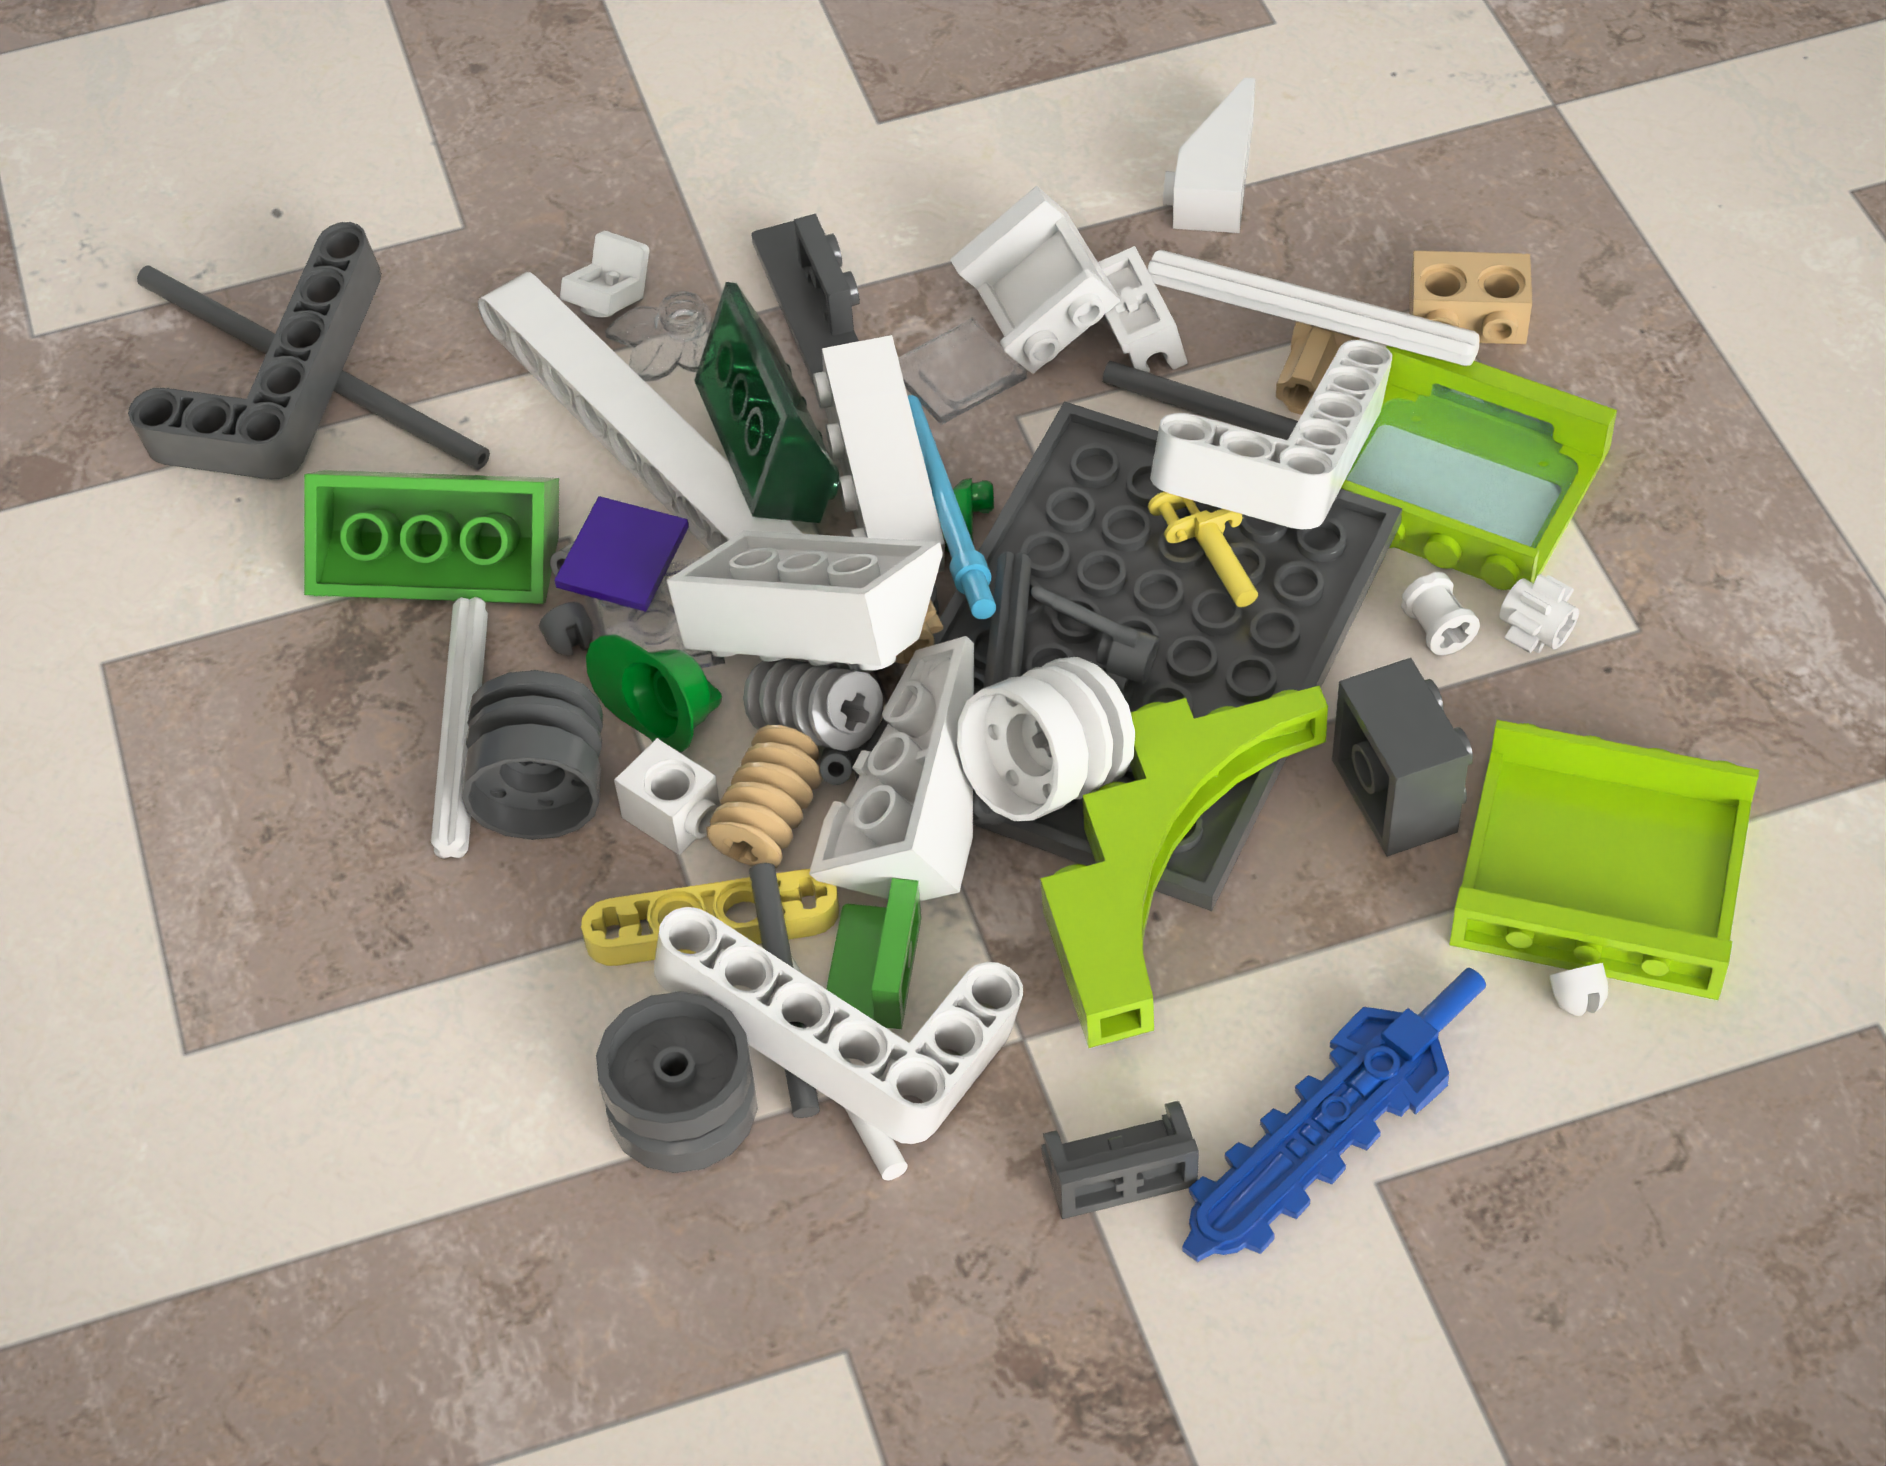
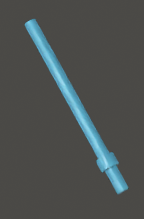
(967, 565)

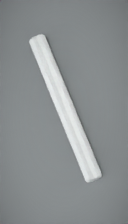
(463, 679)

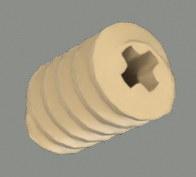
(766, 797)

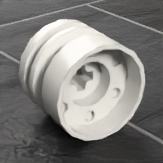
(1045, 738)

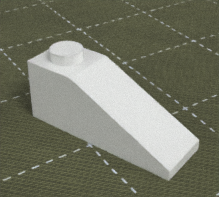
(1213, 167)

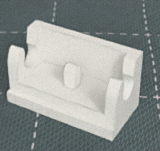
(1141, 317)

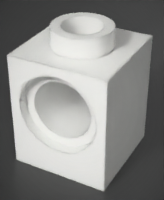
(667, 796)

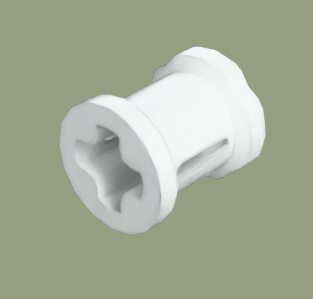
(1439, 613)

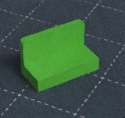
(877, 954)

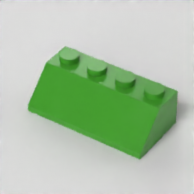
(429, 536)

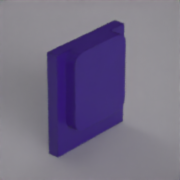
(622, 553)

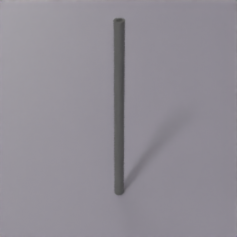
(347, 385)

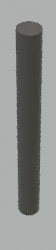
(1198, 400)
(775, 940)

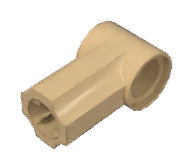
(1307, 363)

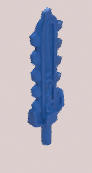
(1381, 1066)

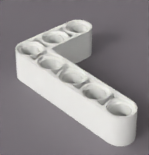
(1275, 477)
(842, 1031)

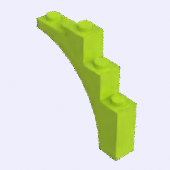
(1133, 828)

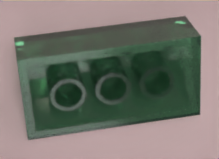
(763, 417)

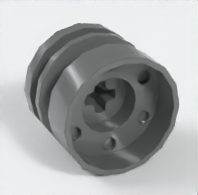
(533, 755)

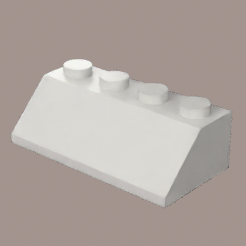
(807, 597)

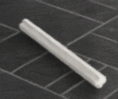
(1315, 308)

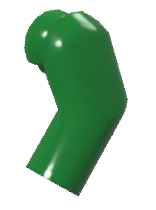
(973, 498)

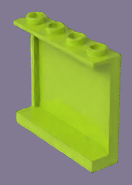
(1606, 859)

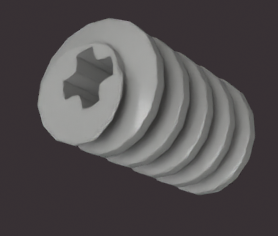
(823, 702)

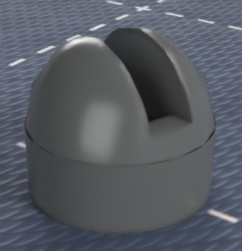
(567, 627)

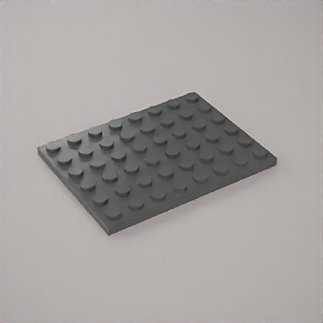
(1097, 544)

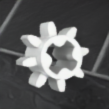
(1539, 613)

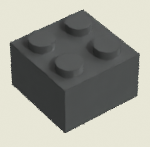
(1400, 755)

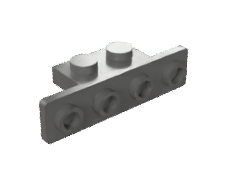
(809, 285)

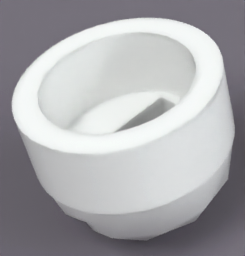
(1581, 989)

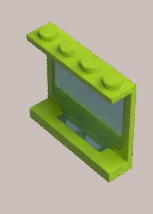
(1480, 464)

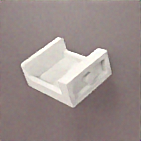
(1036, 279)

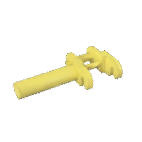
(1208, 531)

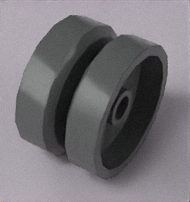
(677, 1082)

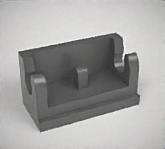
(1122, 1164)

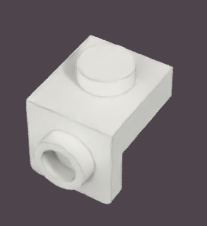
(612, 279)

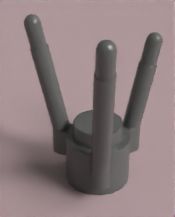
(1123, 649)

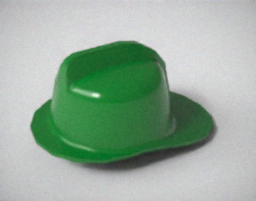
(652, 691)

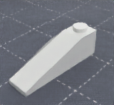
(912, 796)

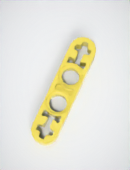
(712, 898)

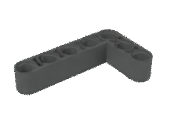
(285, 405)

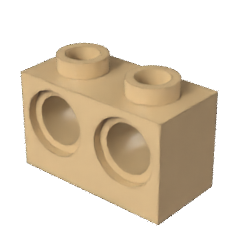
(1474, 292)

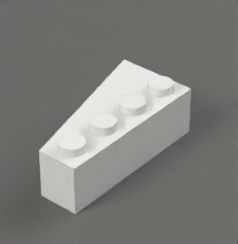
(876, 443)

